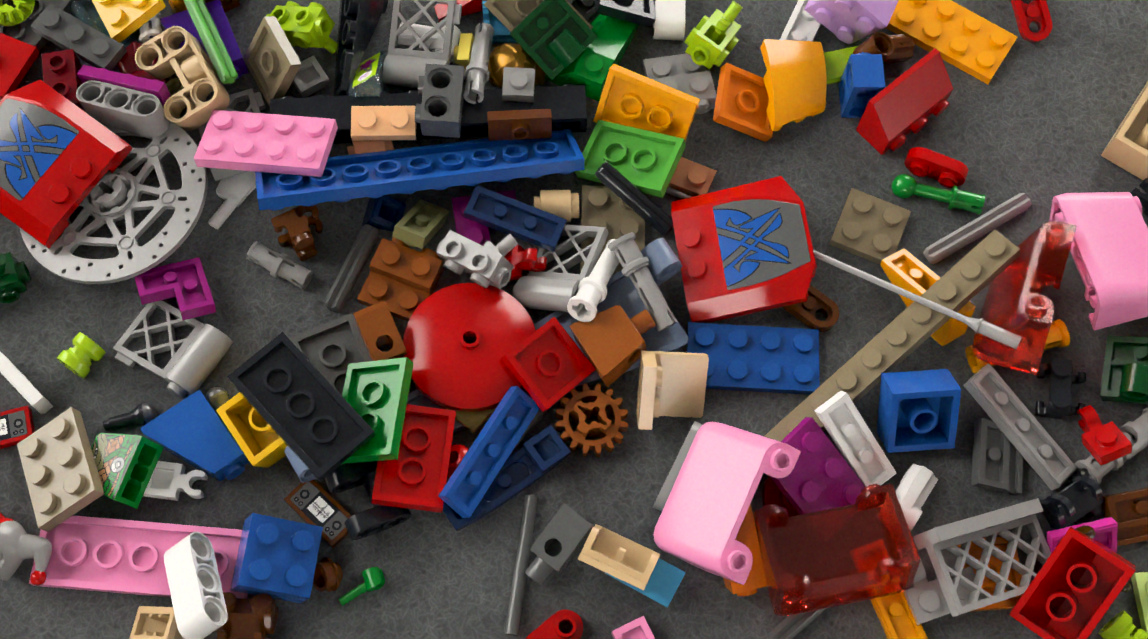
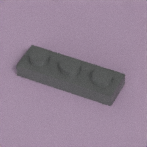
(74, 34)

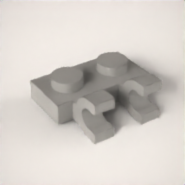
(927, 598)

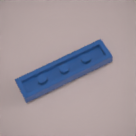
(489, 452)

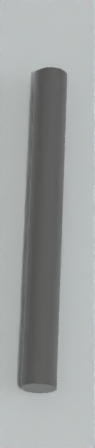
(521, 565)

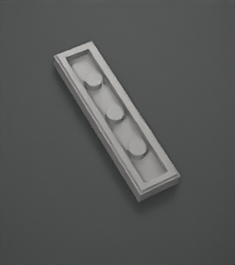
(1020, 427)

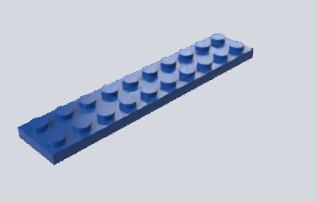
(422, 169)

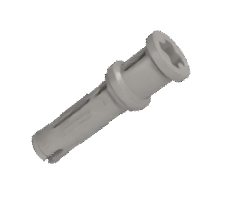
(637, 269)

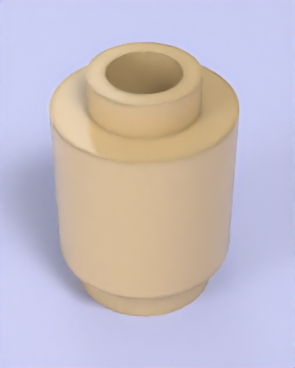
(559, 203)

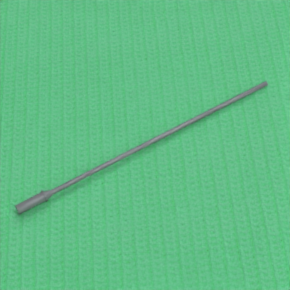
(978, 325)

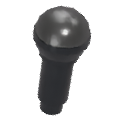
(139, 415)

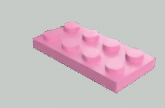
(266, 143)

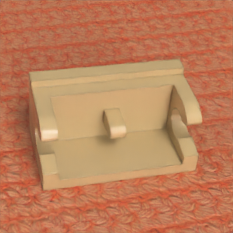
(619, 556)

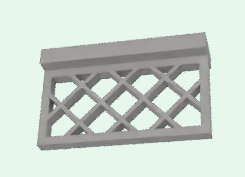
(974, 530)

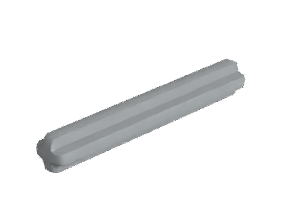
(977, 228)

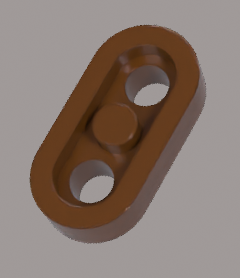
(816, 303)

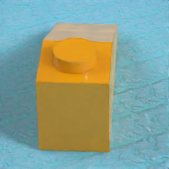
(912, 275)

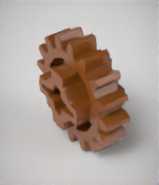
(580, 411)

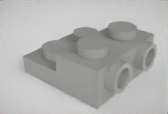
(684, 75)

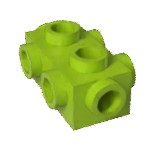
(306, 25)
(714, 37)

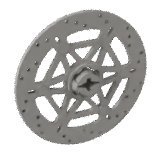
(117, 199)

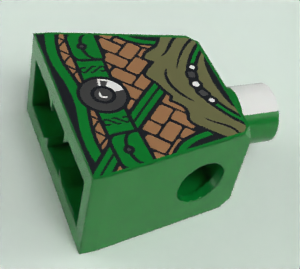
(125, 465)

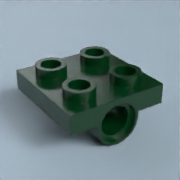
(553, 36)
(1125, 370)

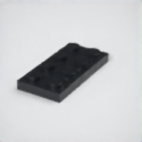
(301, 406)

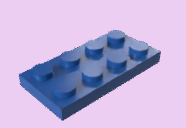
(757, 357)

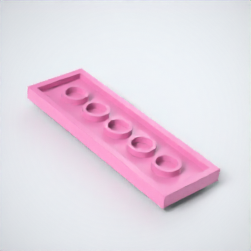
(127, 555)

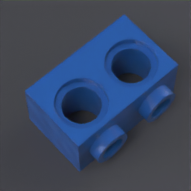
(860, 83)

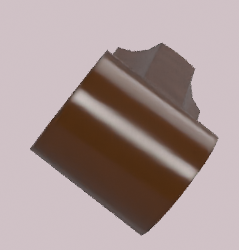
(892, 47)

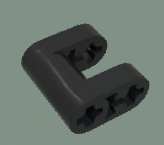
(370, 520)

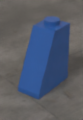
(198, 437)

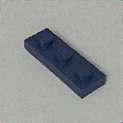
(515, 218)

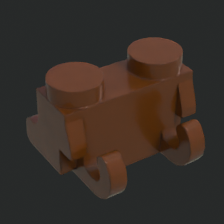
(298, 230)
(249, 617)

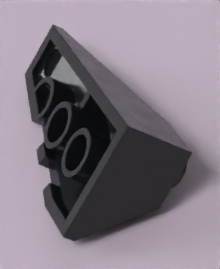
(355, 30)

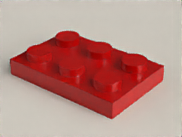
(422, 461)

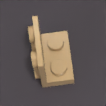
(670, 386)

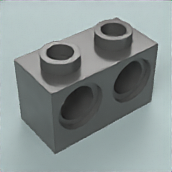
(441, 100)

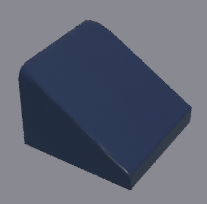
(383, 213)

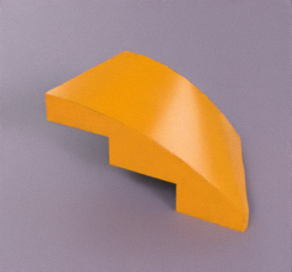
(794, 80)

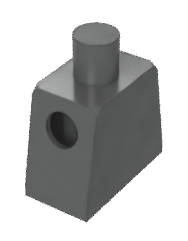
(570, 531)

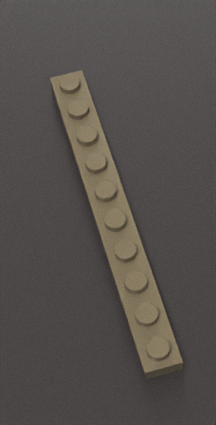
(907, 330)

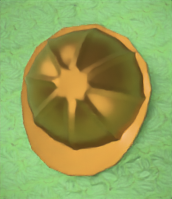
(511, 56)

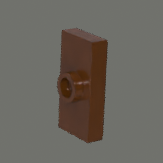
(519, 124)

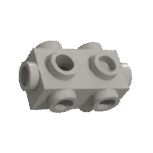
(483, 262)

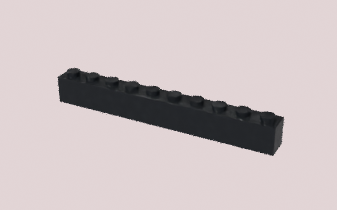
(565, 101)

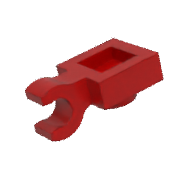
(525, 260)
(1102, 441)

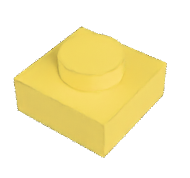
(463, 52)

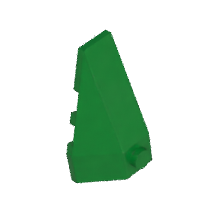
(594, 62)

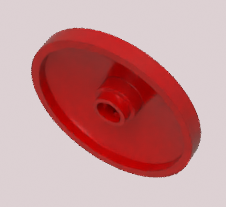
(459, 372)

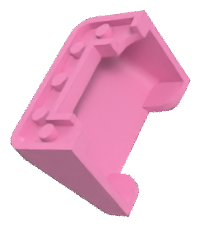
(1108, 253)
(715, 495)

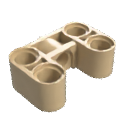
(193, 71)

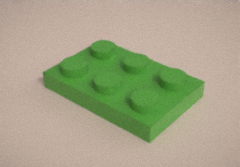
(638, 154)

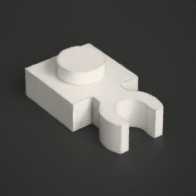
(170, 479)

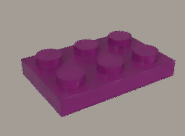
(820, 475)

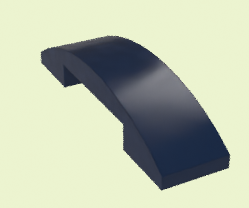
(519, 472)

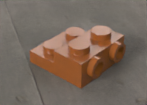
(401, 277)

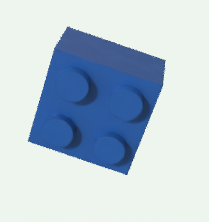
(918, 410)
(276, 558)

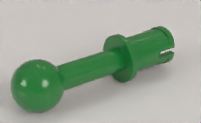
(906, 186)

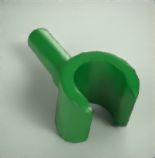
(373, 581)

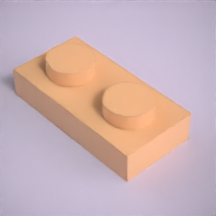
(383, 123)

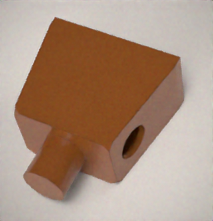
(379, 329)
(613, 340)

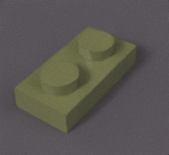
(420, 224)

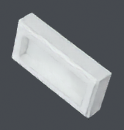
(23, 385)

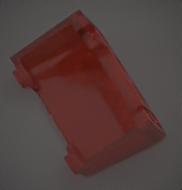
(1017, 302)
(836, 552)

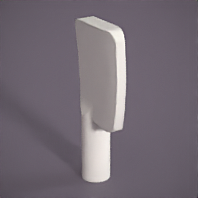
(234, 192)

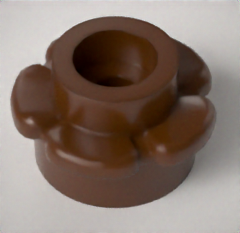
(327, 575)

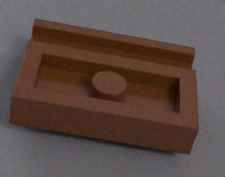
(1130, 513)

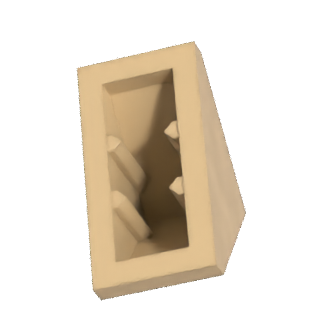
(155, 623)

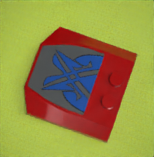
(50, 159)
(743, 250)

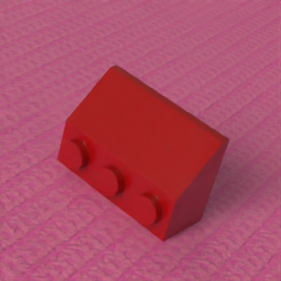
(906, 104)
(1073, 588)

